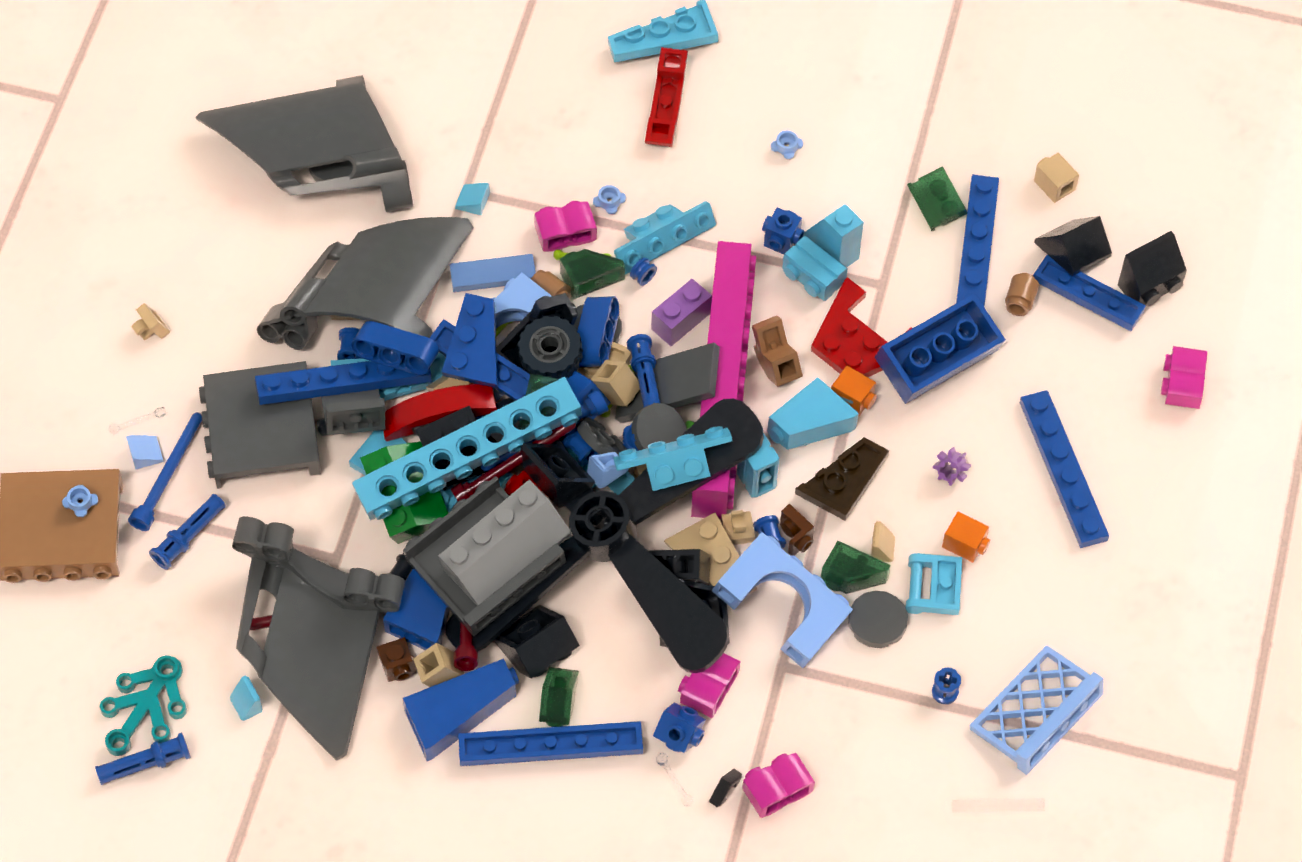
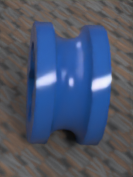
(643, 271)

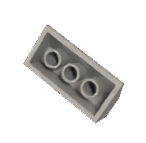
(504, 543)

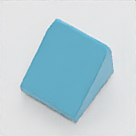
(473, 198)
(246, 699)

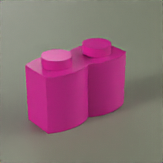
(565, 226)
(1185, 377)
(708, 688)
(777, 784)

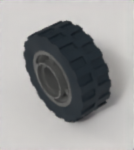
(546, 333)

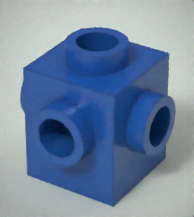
(782, 230)
(680, 728)

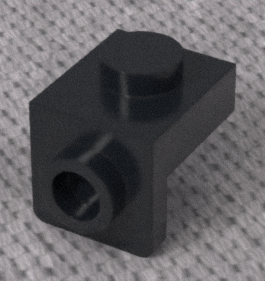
(554, 306)

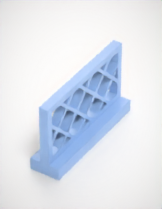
(1060, 719)

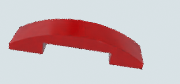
(667, 97)
(435, 405)

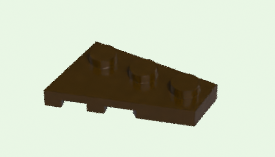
(846, 479)

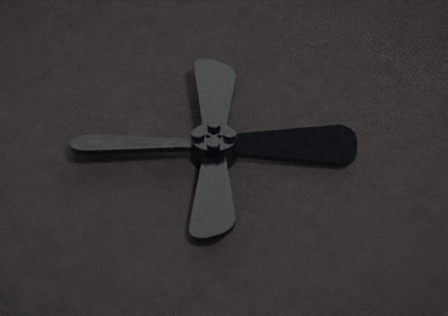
(607, 531)

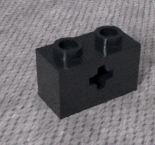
(686, 563)

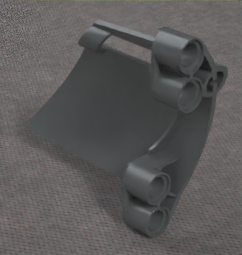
(318, 131)
(376, 279)
(316, 631)

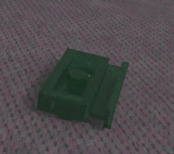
(937, 198)

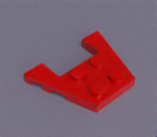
(846, 339)

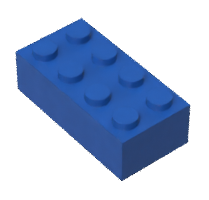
(939, 348)

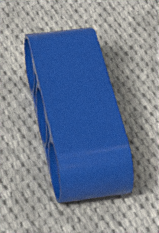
(597, 329)
(395, 347)

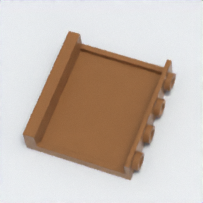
(51, 542)

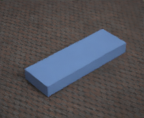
(490, 272)

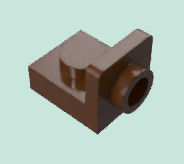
(798, 527)
(396, 660)

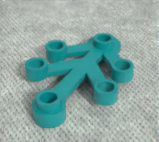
(144, 701)

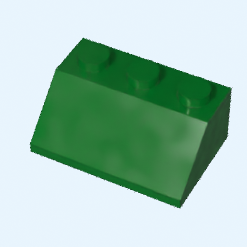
(413, 519)

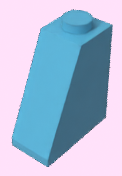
(839, 235)
(811, 417)

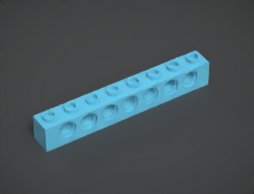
(476, 434)

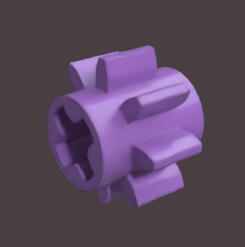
(957, 461)

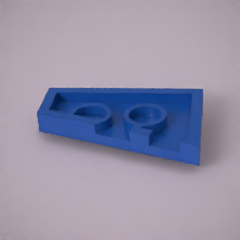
(473, 343)

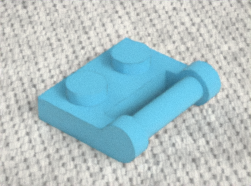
(944, 585)

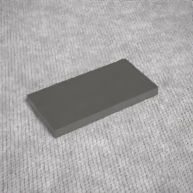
(680, 380)

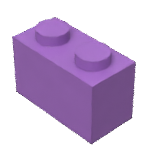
(681, 312)

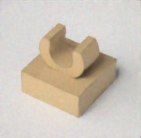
(149, 323)
(738, 526)

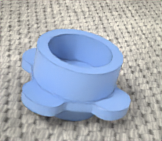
(789, 138)
(609, 192)
(77, 493)

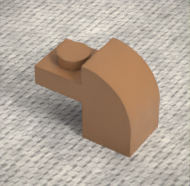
(774, 353)

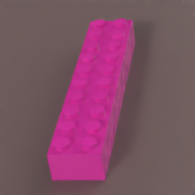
(730, 331)

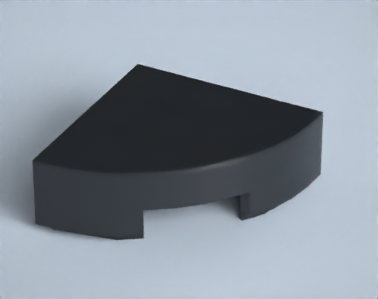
(730, 779)

